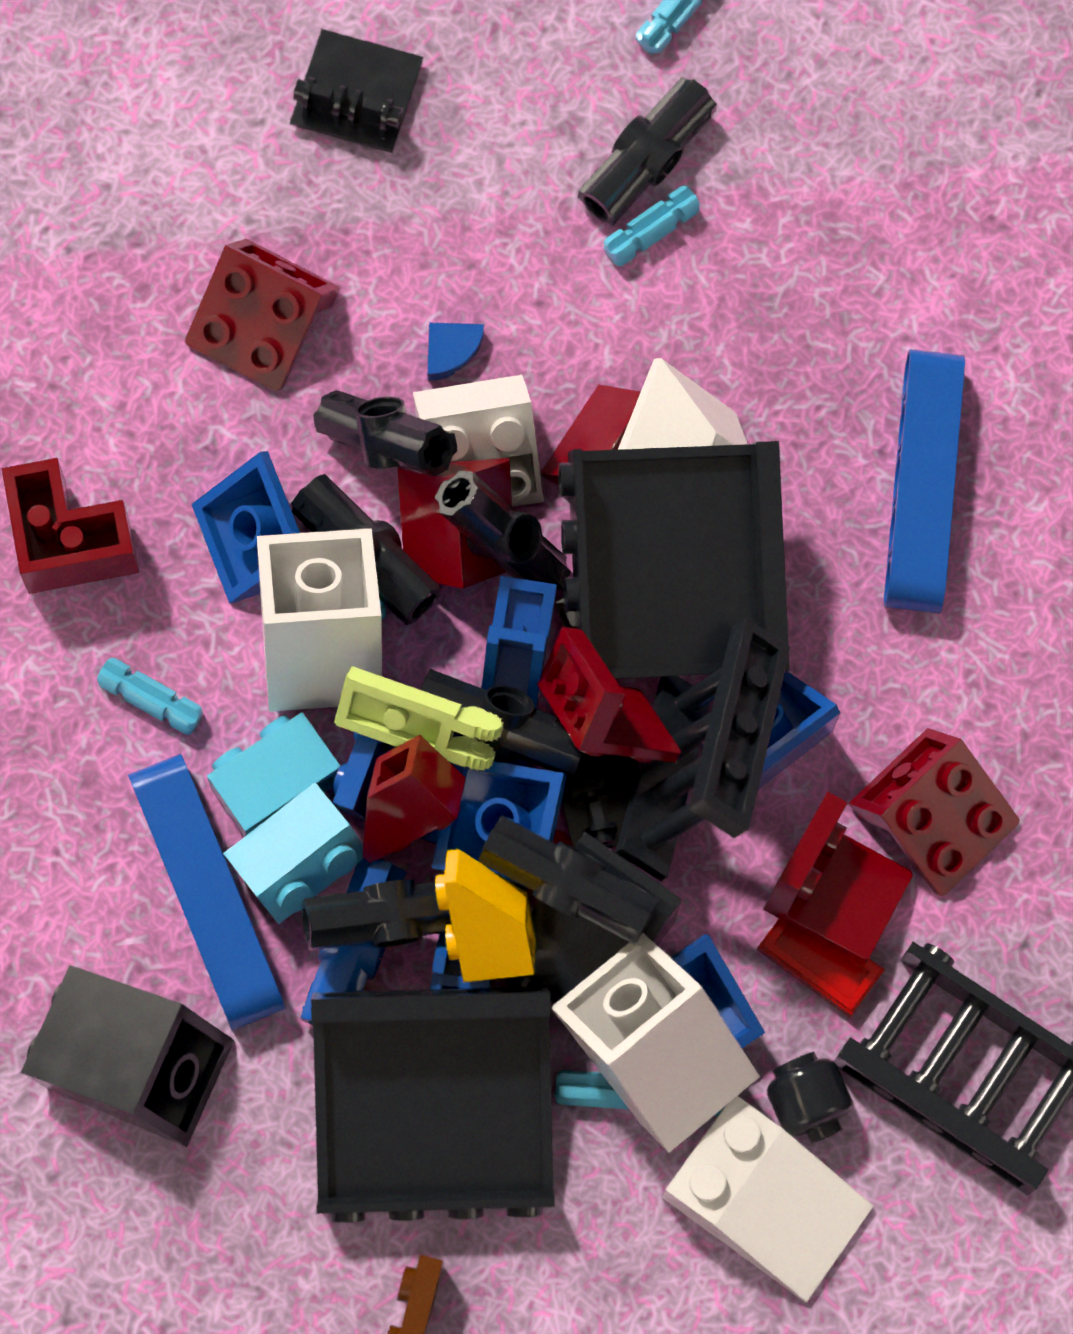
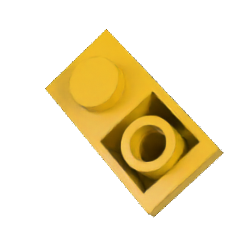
(489, 920)

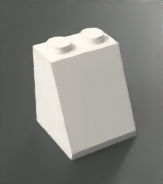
(317, 615)
(657, 1041)

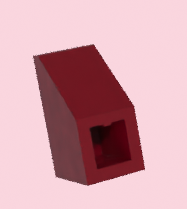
(409, 797)

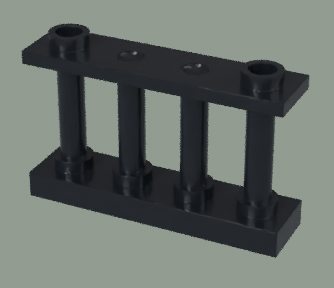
(732, 754)
(918, 1093)

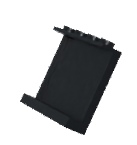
(673, 552)
(433, 1102)

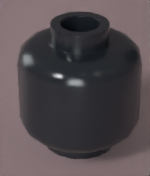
(809, 1097)

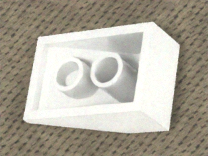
(768, 1198)

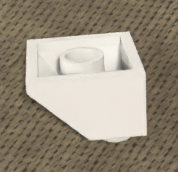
(679, 414)

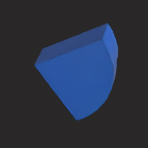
(451, 347)

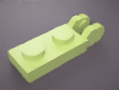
(400, 712)

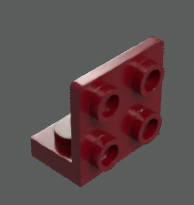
(258, 312)
(596, 709)
(938, 808)
(838, 886)

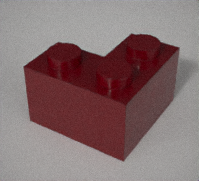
(59, 543)

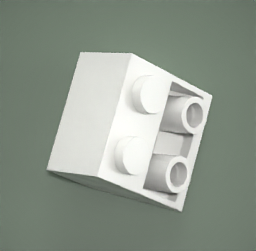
(490, 423)

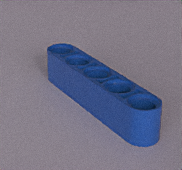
(924, 481)
(206, 892)

